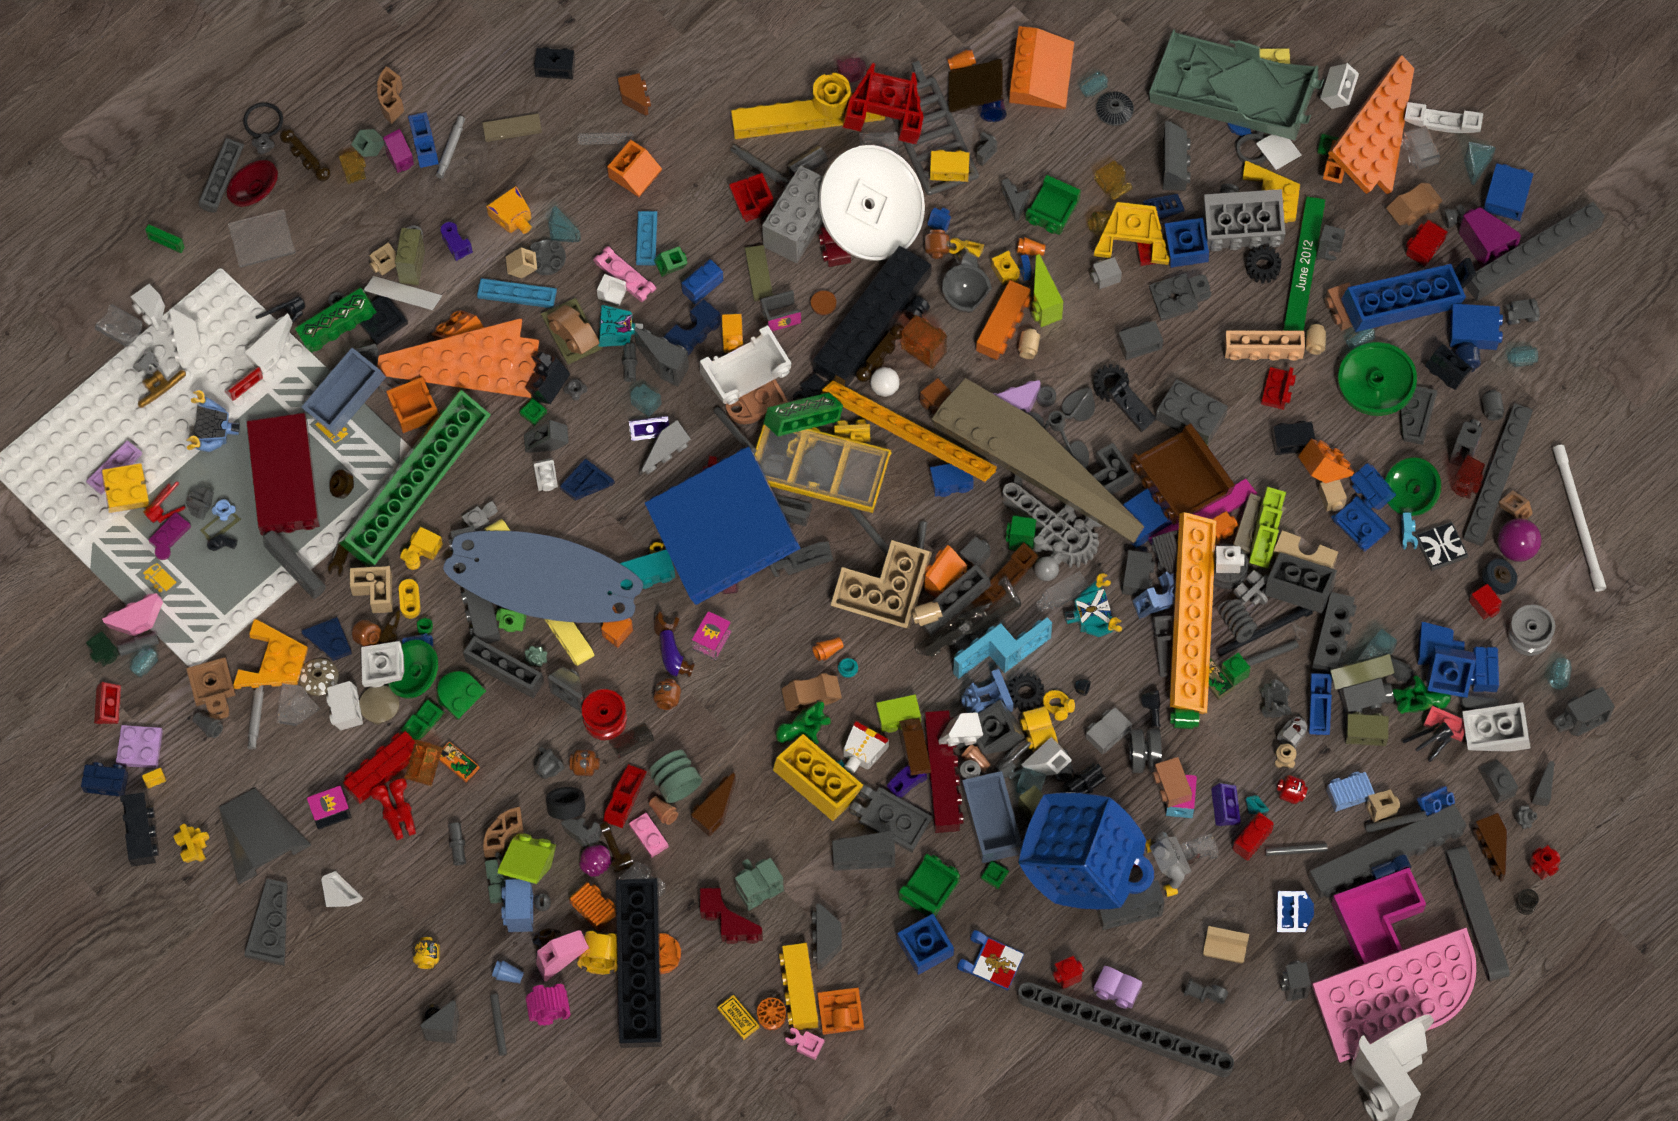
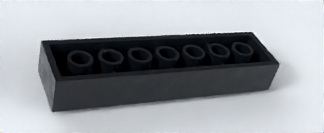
(872, 317)
(639, 963)

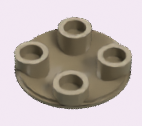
(379, 704)

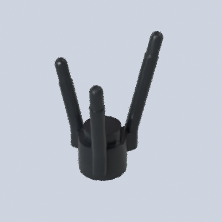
(292, 306)
(1441, 732)

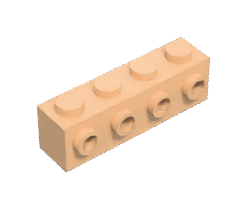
(1264, 345)

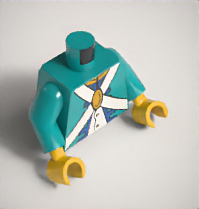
(1093, 610)

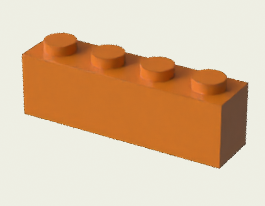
(1003, 320)

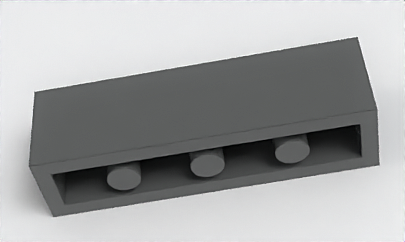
(503, 667)

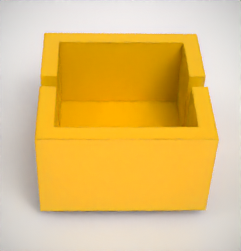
(125, 488)

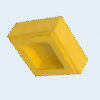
(154, 778)

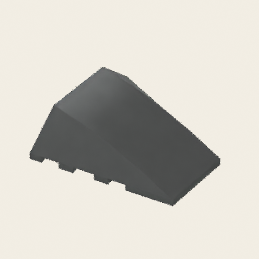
(257, 833)

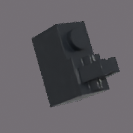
(547, 379)

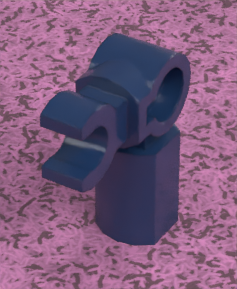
(1388, 868)

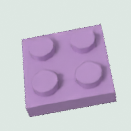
(139, 746)

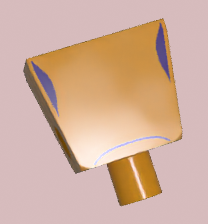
(511, 212)

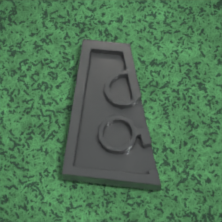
(1417, 415)

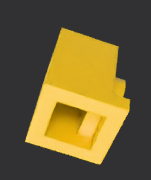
(1000, 264)

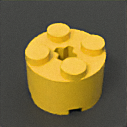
(831, 95)
(601, 955)

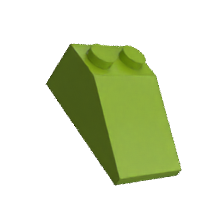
(1047, 300)
(527, 858)

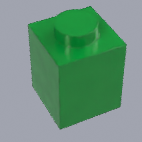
(1236, 669)

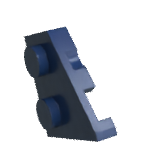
(585, 481)
(329, 639)

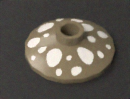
(318, 685)

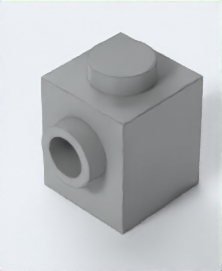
(1106, 273)

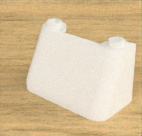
(746, 367)

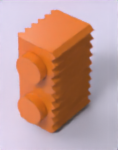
(593, 906)

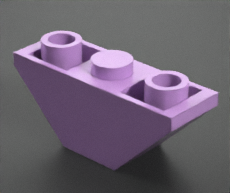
(1023, 396)

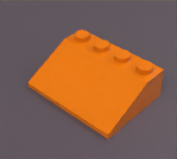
(1041, 69)

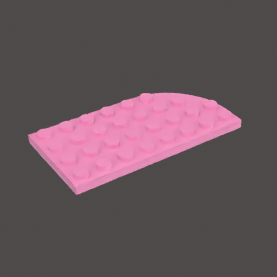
(1396, 989)

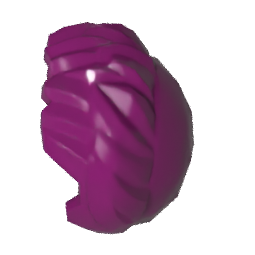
(595, 860)

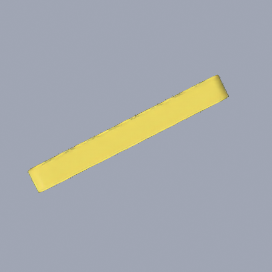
(565, 632)

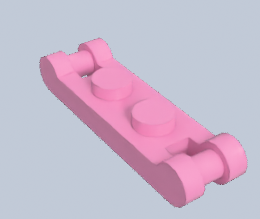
(621, 270)

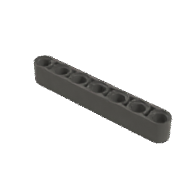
(1477, 913)

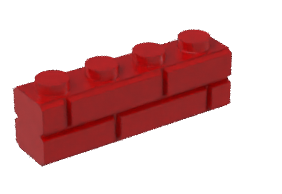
(380, 768)

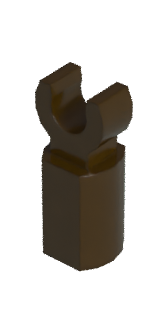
(339, 559)

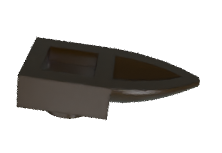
(389, 634)

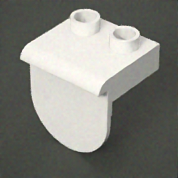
(1383, 1070)

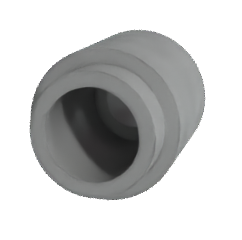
(969, 769)

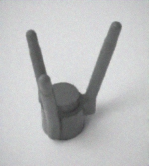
(1006, 764)

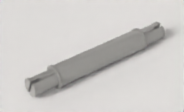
(450, 147)
(255, 717)

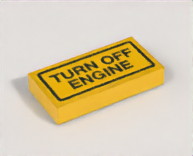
(738, 1017)

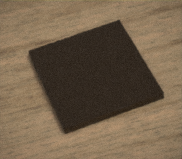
(975, 85)

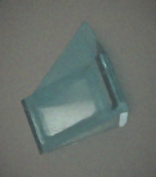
(1477, 159)
(561, 227)

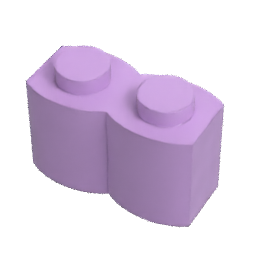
(1117, 987)

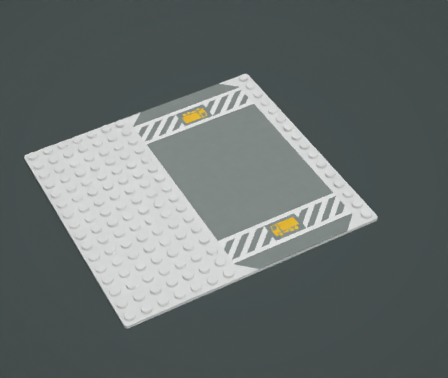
(203, 591)

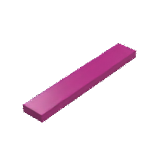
(1230, 503)

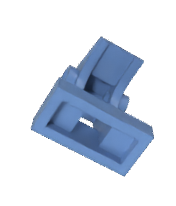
(1150, 602)
(997, 691)

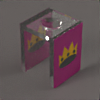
(711, 636)

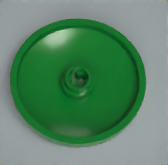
(1377, 379)

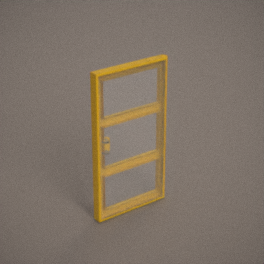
(823, 466)

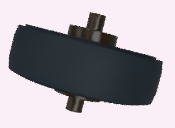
(1499, 576)

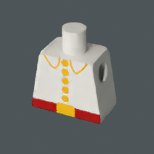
(863, 747)

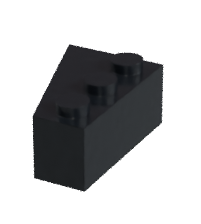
(139, 829)

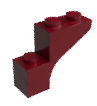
(733, 927)

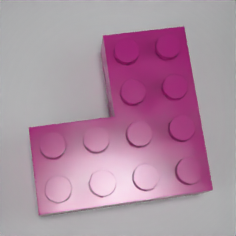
(1372, 908)

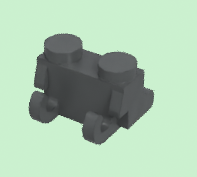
(1522, 310)
(1275, 699)

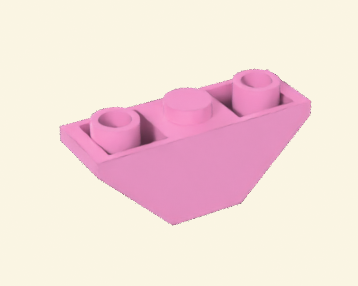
(135, 616)
(560, 953)

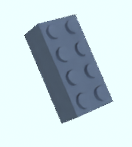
(343, 392)
(991, 817)

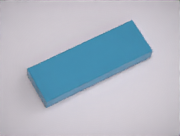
(646, 238)

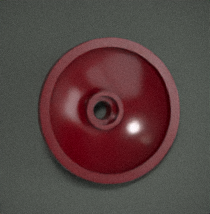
(252, 183)

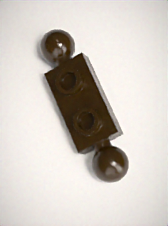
(308, 159)
(876, 359)

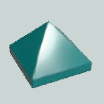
(1256, 805)

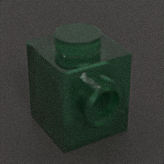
(102, 649)

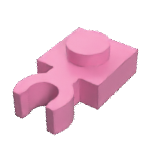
(807, 1044)

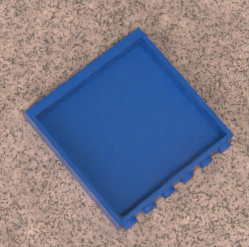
(722, 525)

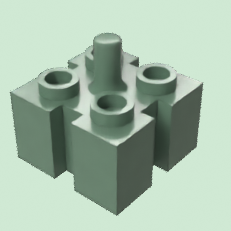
(758, 883)

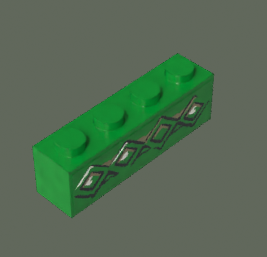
(336, 320)
(803, 414)

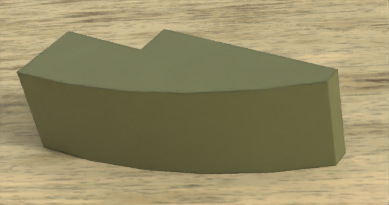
(1362, 671)

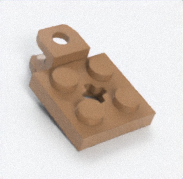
(214, 695)

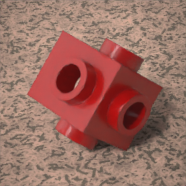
(1545, 867)

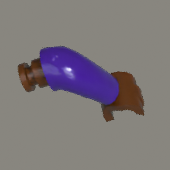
(671, 657)

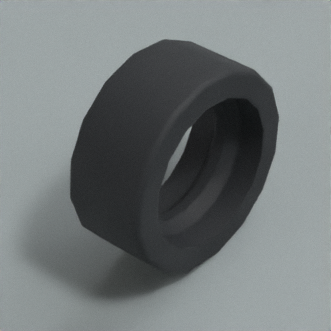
(565, 803)

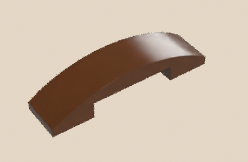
(1015, 569)

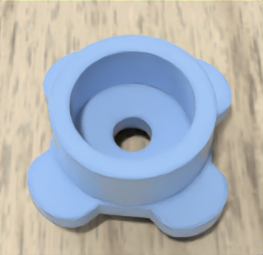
(223, 504)

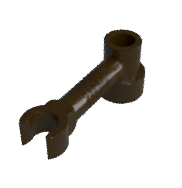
(620, 861)

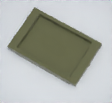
(568, 356)

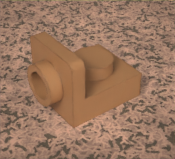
(1516, 505)

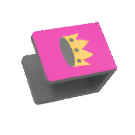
(776, 302)

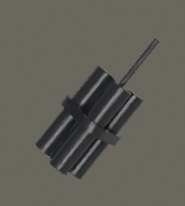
(1085, 780)

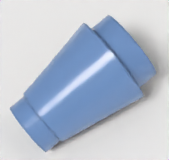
(507, 972)

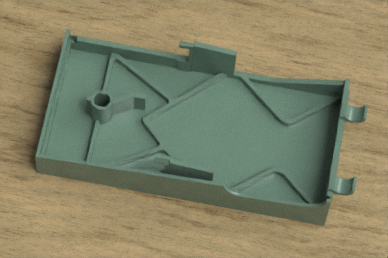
(1234, 85)

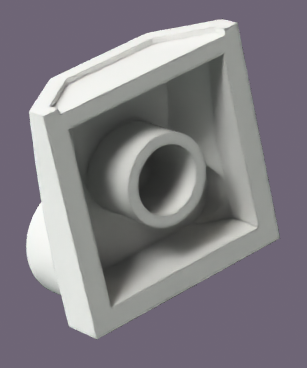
(382, 664)

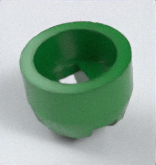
(424, 626)

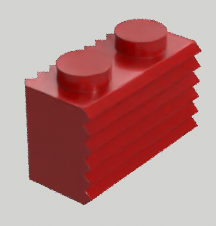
(1426, 242)
(1253, 836)

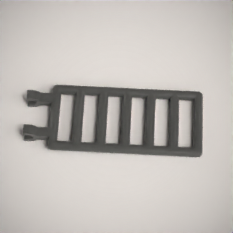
(952, 128)

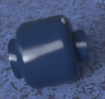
(1470, 354)

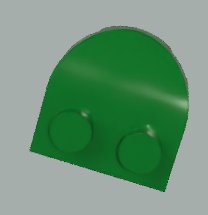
(458, 692)

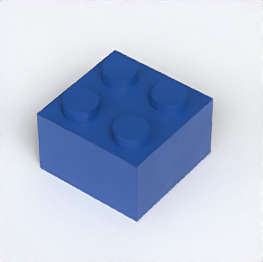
(1186, 242)
(1450, 671)
(925, 944)

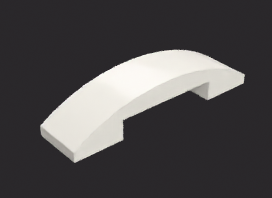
(1443, 121)

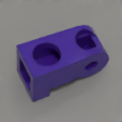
(458, 247)
(904, 782)

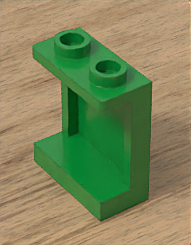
(1053, 205)
(930, 886)

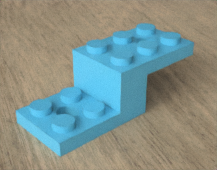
(1002, 647)

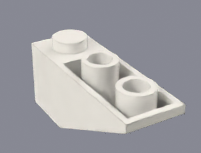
(268, 348)
(545, 474)

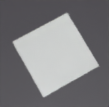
(1278, 150)

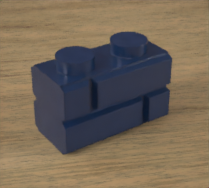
(104, 780)

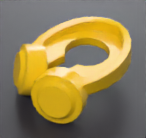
(1059, 713)

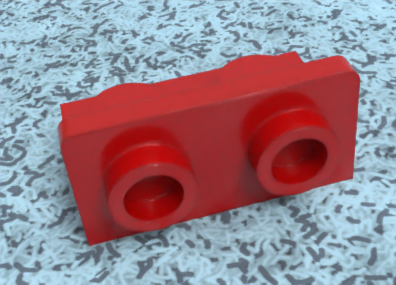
(1277, 388)

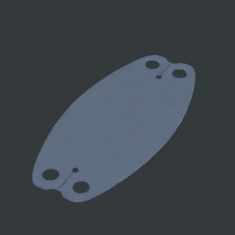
(543, 576)

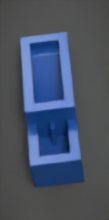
(423, 140)
(1320, 704)

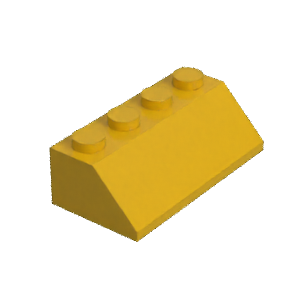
(817, 777)

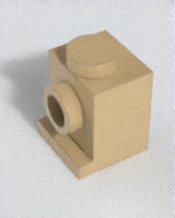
(383, 259)
(1382, 805)

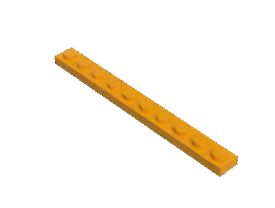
(911, 432)

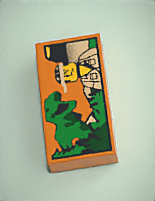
(458, 762)

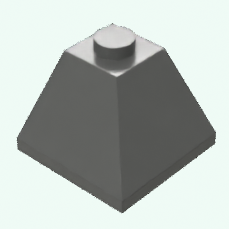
(567, 686)
(999, 729)

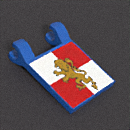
(995, 962)

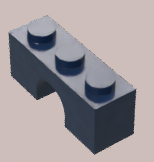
(706, 320)

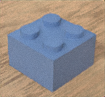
(518, 906)

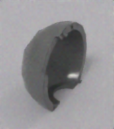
(965, 287)

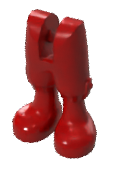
(398, 815)

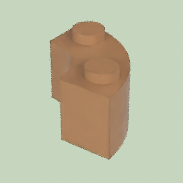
(388, 90)
(1414, 204)
(572, 329)
(805, 693)
(502, 832)

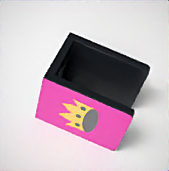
(329, 807)

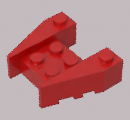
(888, 98)

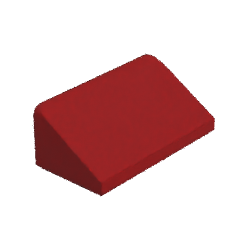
(244, 383)
(107, 703)

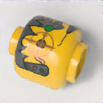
(426, 953)

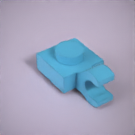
(1408, 527)

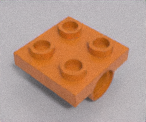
(840, 1011)

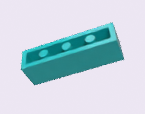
(649, 569)

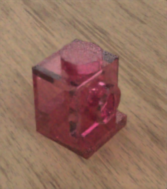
(852, 69)

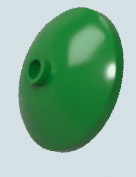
(1404, 479)
(419, 669)

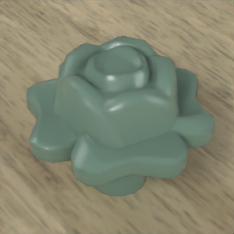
(535, 656)

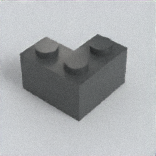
(1115, 470)

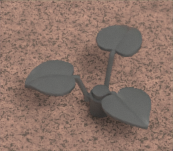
(1077, 405)

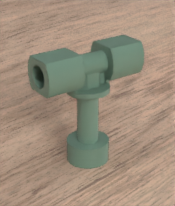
(497, 881)

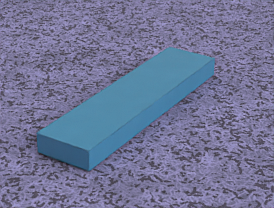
(517, 293)

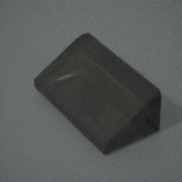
(631, 740)

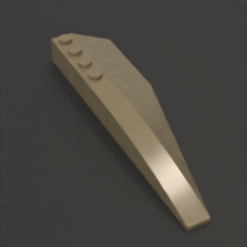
(1030, 452)

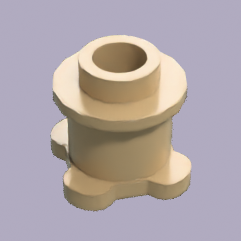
(1283, 760)

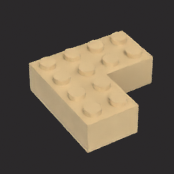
(891, 595)

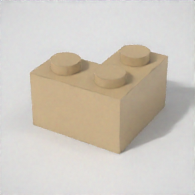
(376, 583)

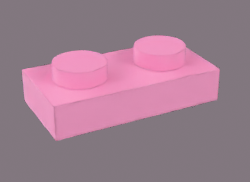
(648, 835)

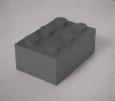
(1187, 406)
(1300, 582)

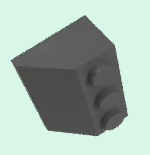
(1175, 157)

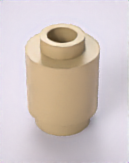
(1315, 339)
(1028, 344)
(927, 613)

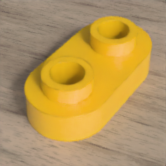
(409, 600)

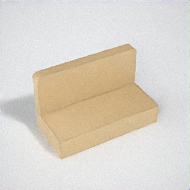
(1225, 944)

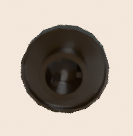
(341, 484)
(544, 937)

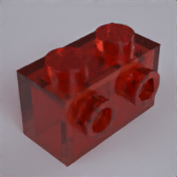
(1469, 478)

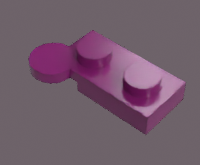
(168, 535)

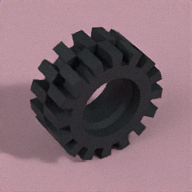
(1263, 254)
(1105, 373)
(1032, 682)

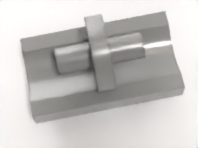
(1257, 582)

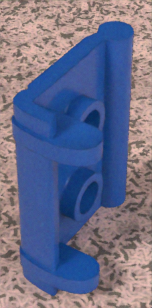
(1361, 524)

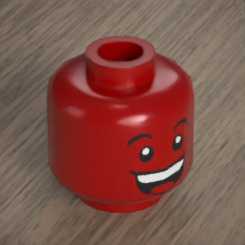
(1291, 789)

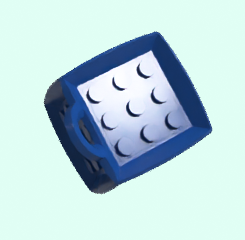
(1084, 851)

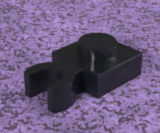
(811, 387)

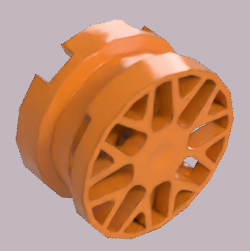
(771, 1014)

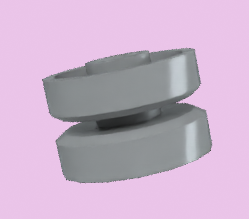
(1531, 630)

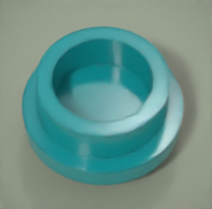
(848, 667)

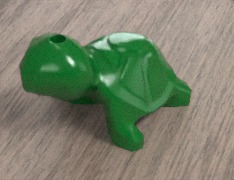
(1417, 698)
(806, 722)

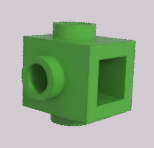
(510, 620)

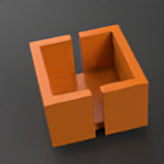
(411, 405)

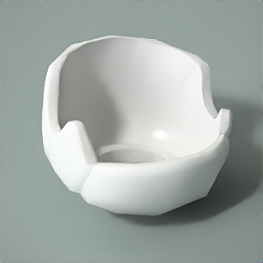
(884, 381)

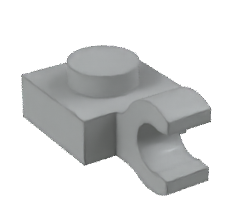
(478, 517)

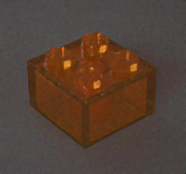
(924, 341)

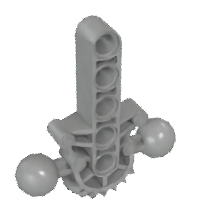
(1081, 551)

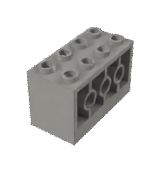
(1243, 208)
(794, 216)

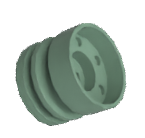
(675, 776)

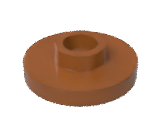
(823, 302)

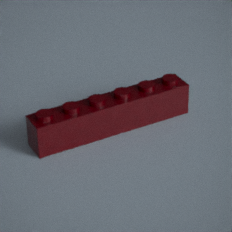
(942, 775)

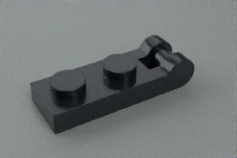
(1131, 405)

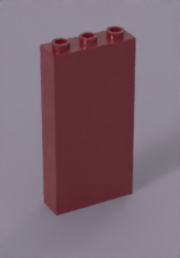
(283, 474)

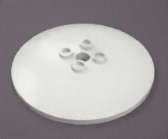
(894, 197)

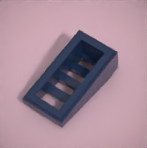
(1162, 201)

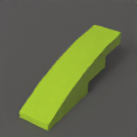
(1266, 527)

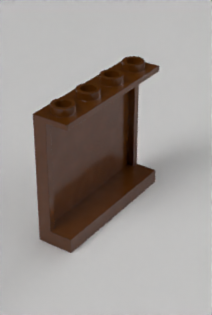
(1182, 474)

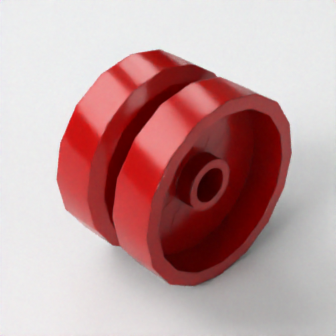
(604, 714)

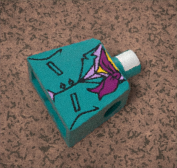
(615, 326)

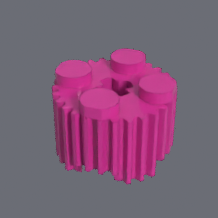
(547, 1004)

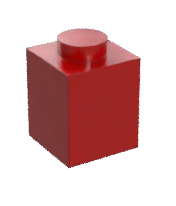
(1486, 602)

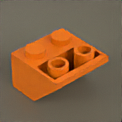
(634, 168)
(458, 323)
(1324, 462)
(944, 571)

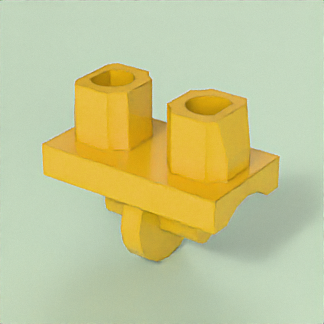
(858, 432)
(195, 843)

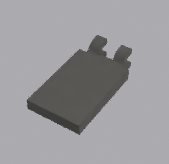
(889, 813)

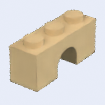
(1289, 544)

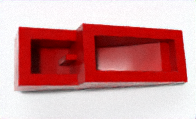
(624, 796)

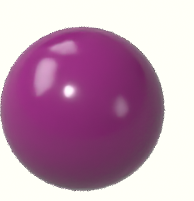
(1519, 540)

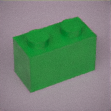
(1021, 531)

